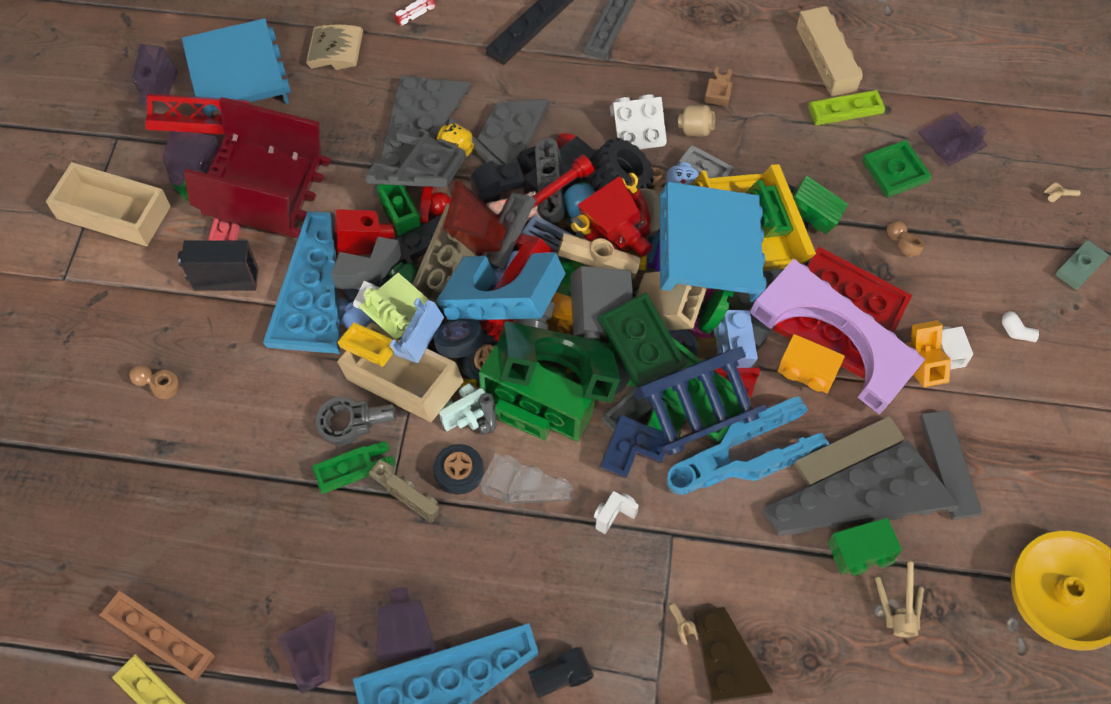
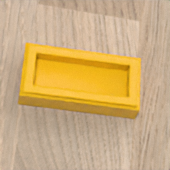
(367, 344)

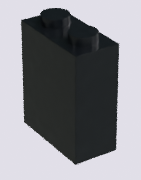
(219, 265)

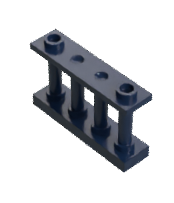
(679, 383)

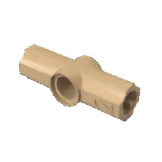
(597, 254)

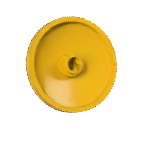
(1065, 589)

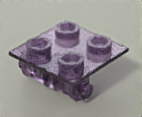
(954, 138)

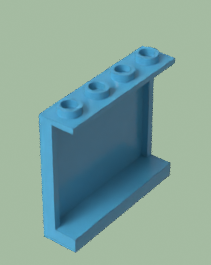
(236, 64)
(711, 239)

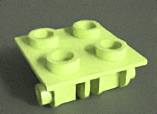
(392, 305)

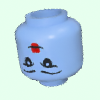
(682, 174)

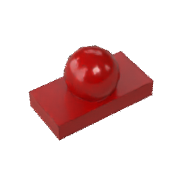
(432, 203)

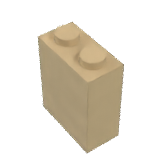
(676, 307)

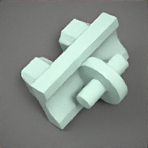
(463, 411)

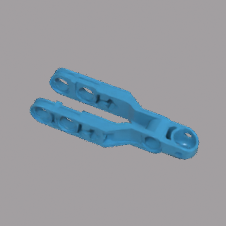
(714, 463)

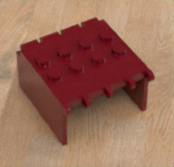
(260, 169)

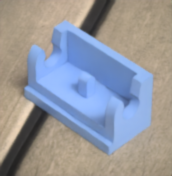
(419, 331)

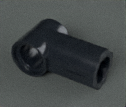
(568, 670)

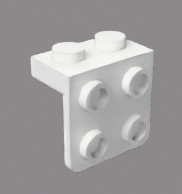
(640, 121)

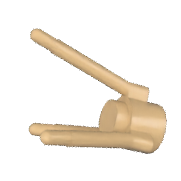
(906, 621)

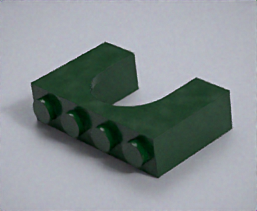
(590, 359)

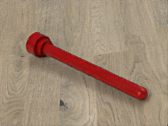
(580, 168)

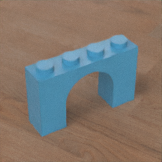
(524, 298)

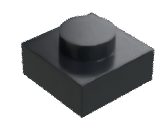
(528, 159)

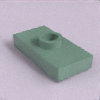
(1082, 265)

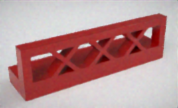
(184, 123)

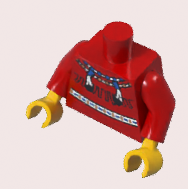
(642, 245)

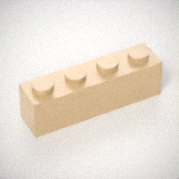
(829, 51)

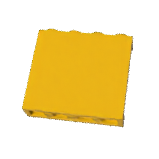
(780, 249)

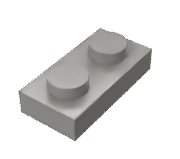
(703, 161)

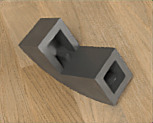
(353, 270)

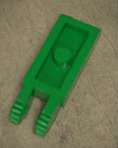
(349, 466)

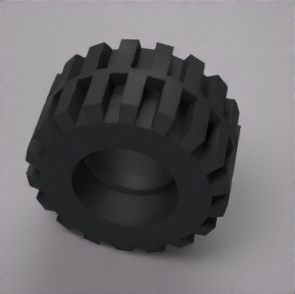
(619, 159)

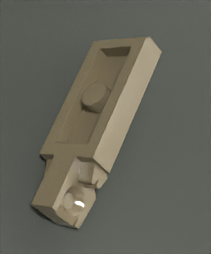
(404, 491)

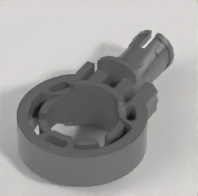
(361, 419)

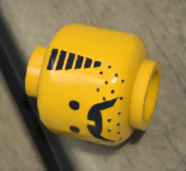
(457, 136)

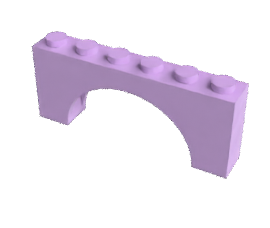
(885, 357)

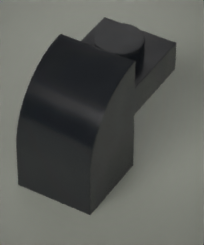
(491, 180)

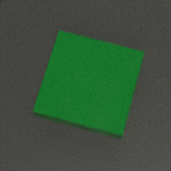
(896, 168)

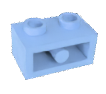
(737, 331)

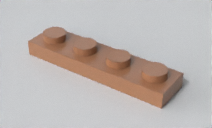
(157, 636)

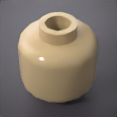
(697, 120)

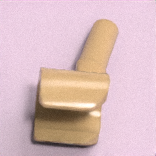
(1056, 191)
(685, 627)

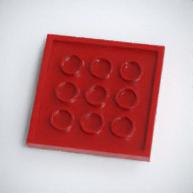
(866, 291)

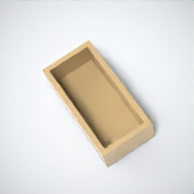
(108, 204)
(416, 387)

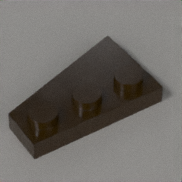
(726, 659)

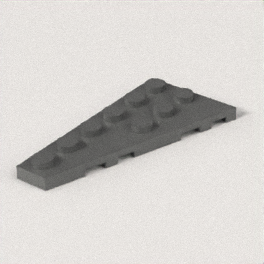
(427, 106)
(875, 489)

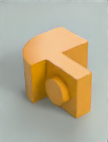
(927, 340)

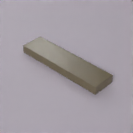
(849, 451)

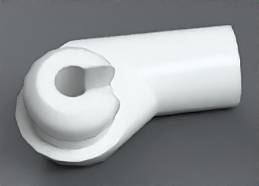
(1016, 328)

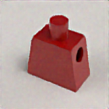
(612, 212)
(358, 231)

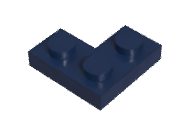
(627, 440)

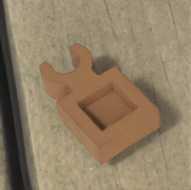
(719, 88)

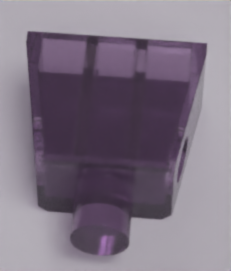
(153, 72)
(190, 152)
(403, 629)

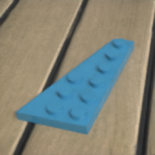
(308, 301)
(453, 674)

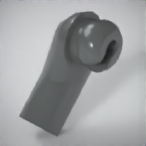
(488, 407)

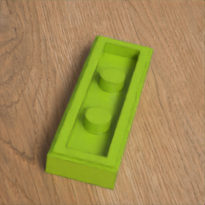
(846, 107)

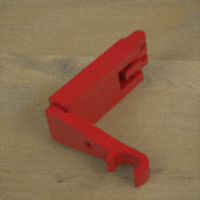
(526, 245)

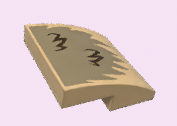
(335, 46)

